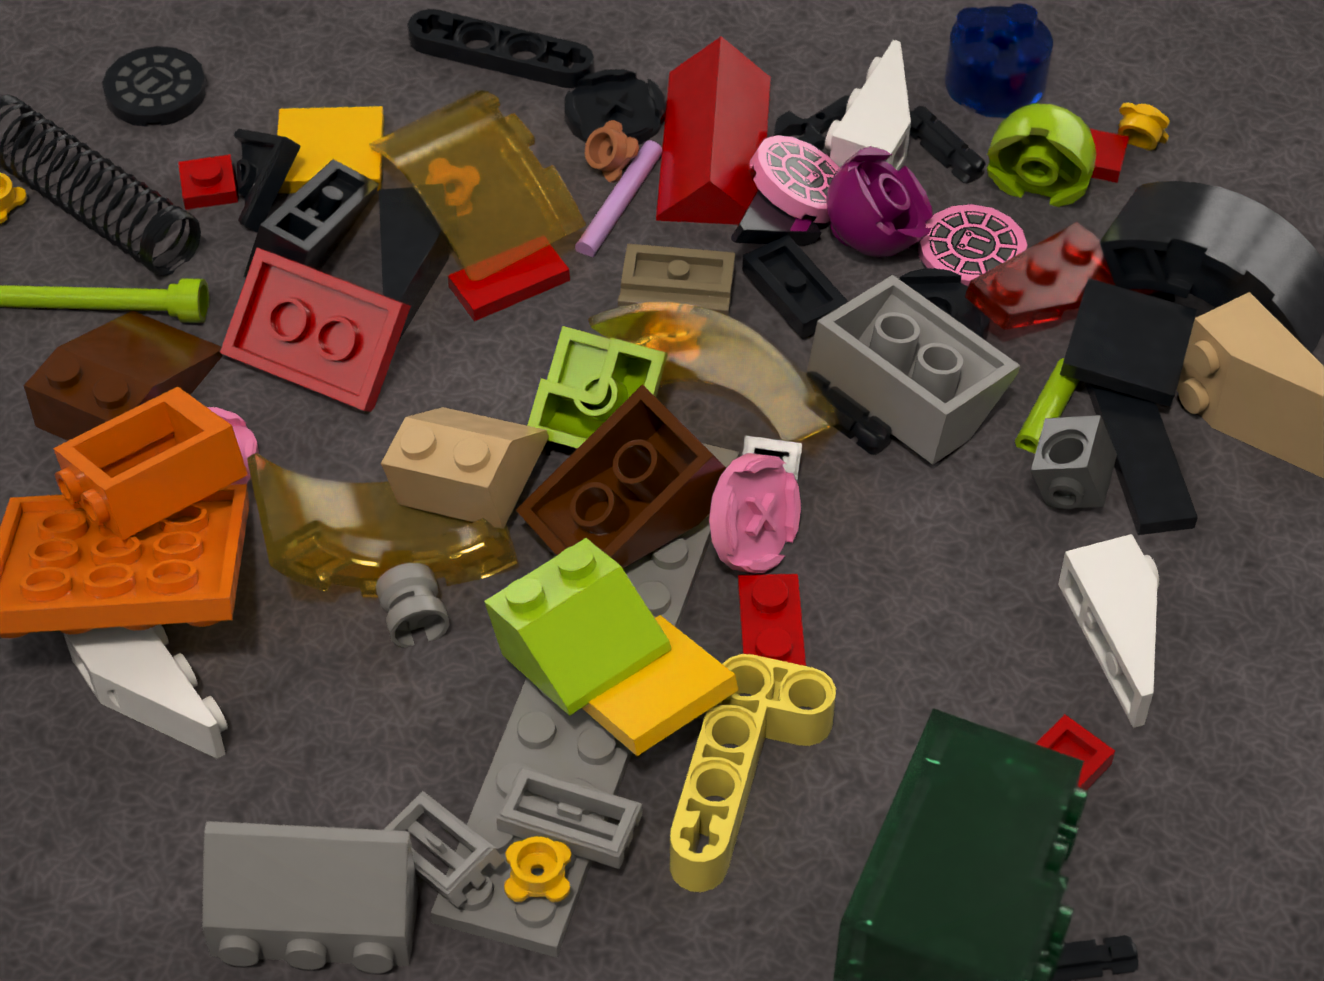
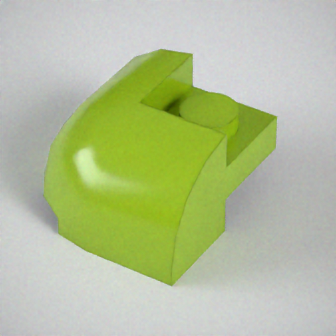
(590, 382)

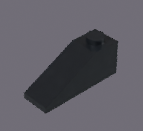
(316, 216)
(411, 248)

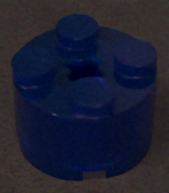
(998, 59)

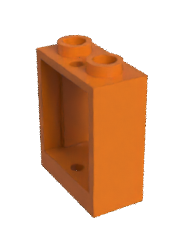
(149, 463)

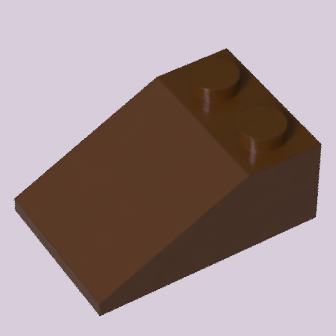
(115, 372)
(627, 485)

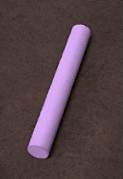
(619, 199)

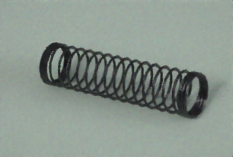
(155, 229)

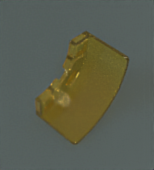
(482, 182)
(724, 352)
(358, 532)

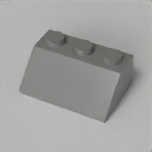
(911, 366)
(309, 895)

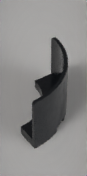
(1217, 248)

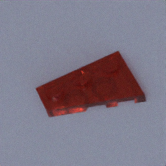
(1042, 280)

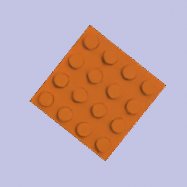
(83, 577)

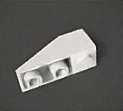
(876, 113)
(143, 681)

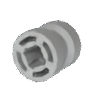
(411, 602)

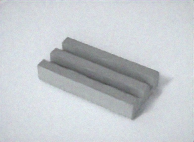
(581, 833)
(466, 870)

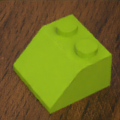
(576, 626)

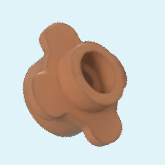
(610, 150)

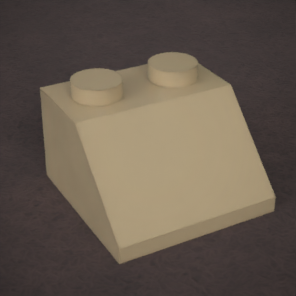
(462, 464)

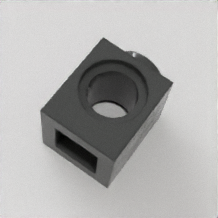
(1074, 462)

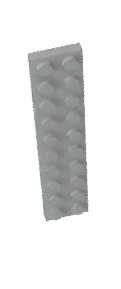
(567, 748)

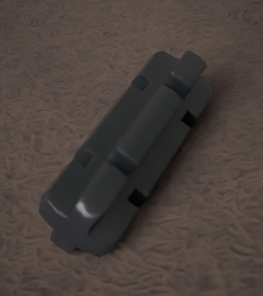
(945, 145)
(854, 419)
(1088, 960)

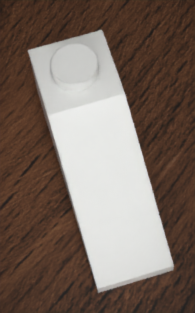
(1116, 605)

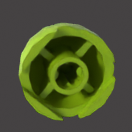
(1042, 153)

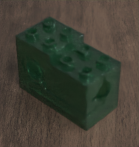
(967, 863)

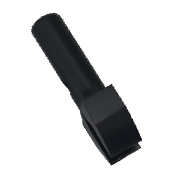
(812, 127)

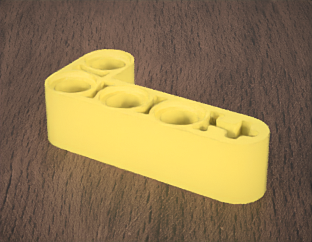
(729, 772)

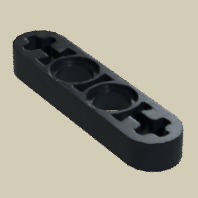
(453, 31)

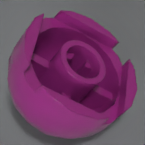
(876, 205)

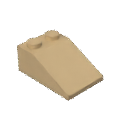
(1256, 383)

